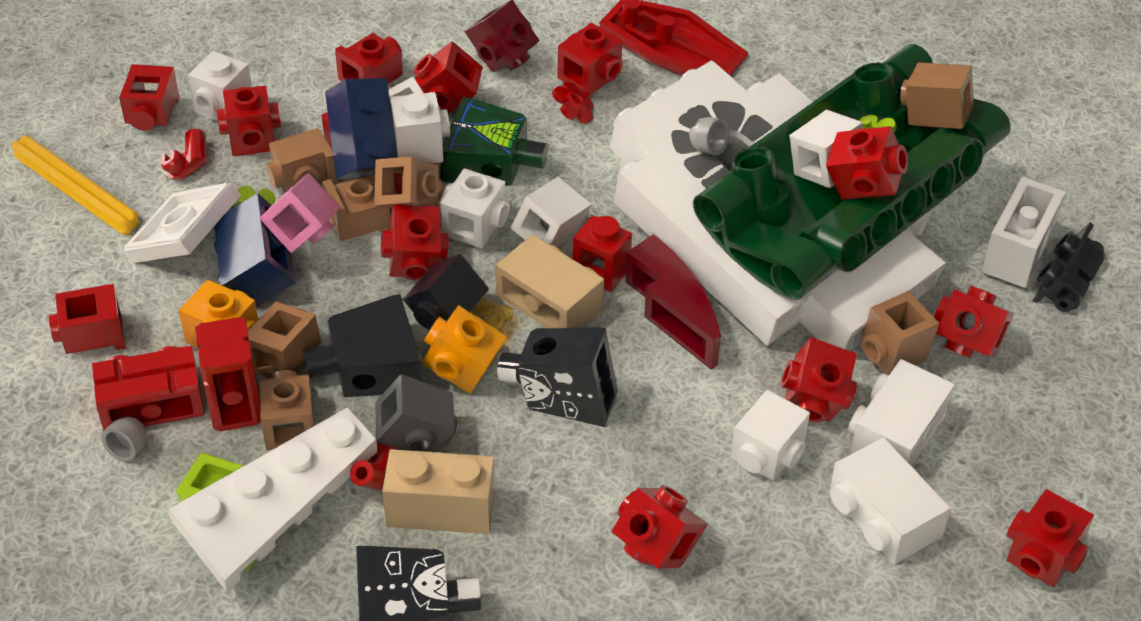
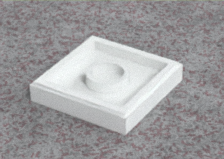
(181, 223)

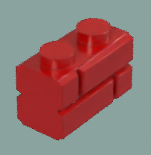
(228, 373)
(148, 387)

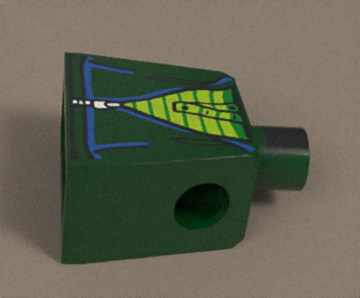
(489, 143)

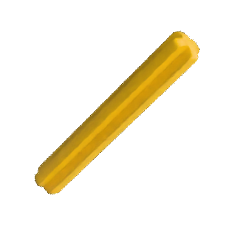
(76, 185)

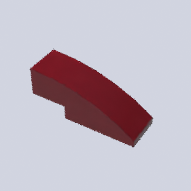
(674, 299)

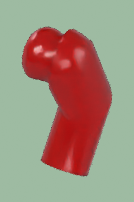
(195, 156)
(372, 472)

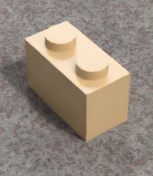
(549, 285)
(439, 491)

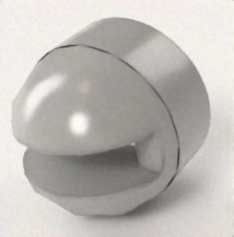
(709, 135)
(125, 438)

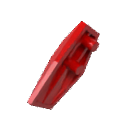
(671, 37)

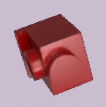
(370, 59)
(149, 107)
(606, 240)
(87, 319)

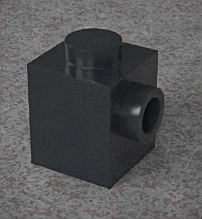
(443, 289)

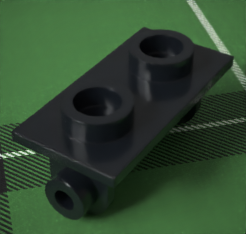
(1069, 275)

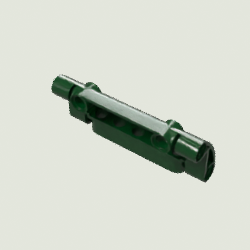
(801, 232)

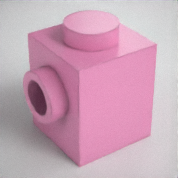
(301, 214)

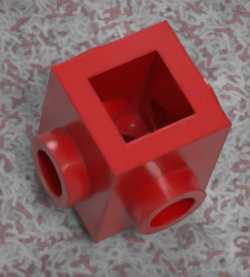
(590, 58)
(450, 75)
(246, 112)
(867, 162)
(413, 241)
(989, 326)
(820, 379)
(658, 527)
(1049, 538)

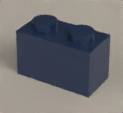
(360, 125)
(250, 254)

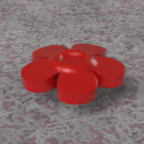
(573, 103)

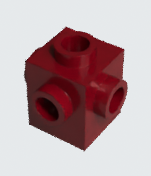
(503, 37)

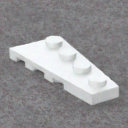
(256, 504)

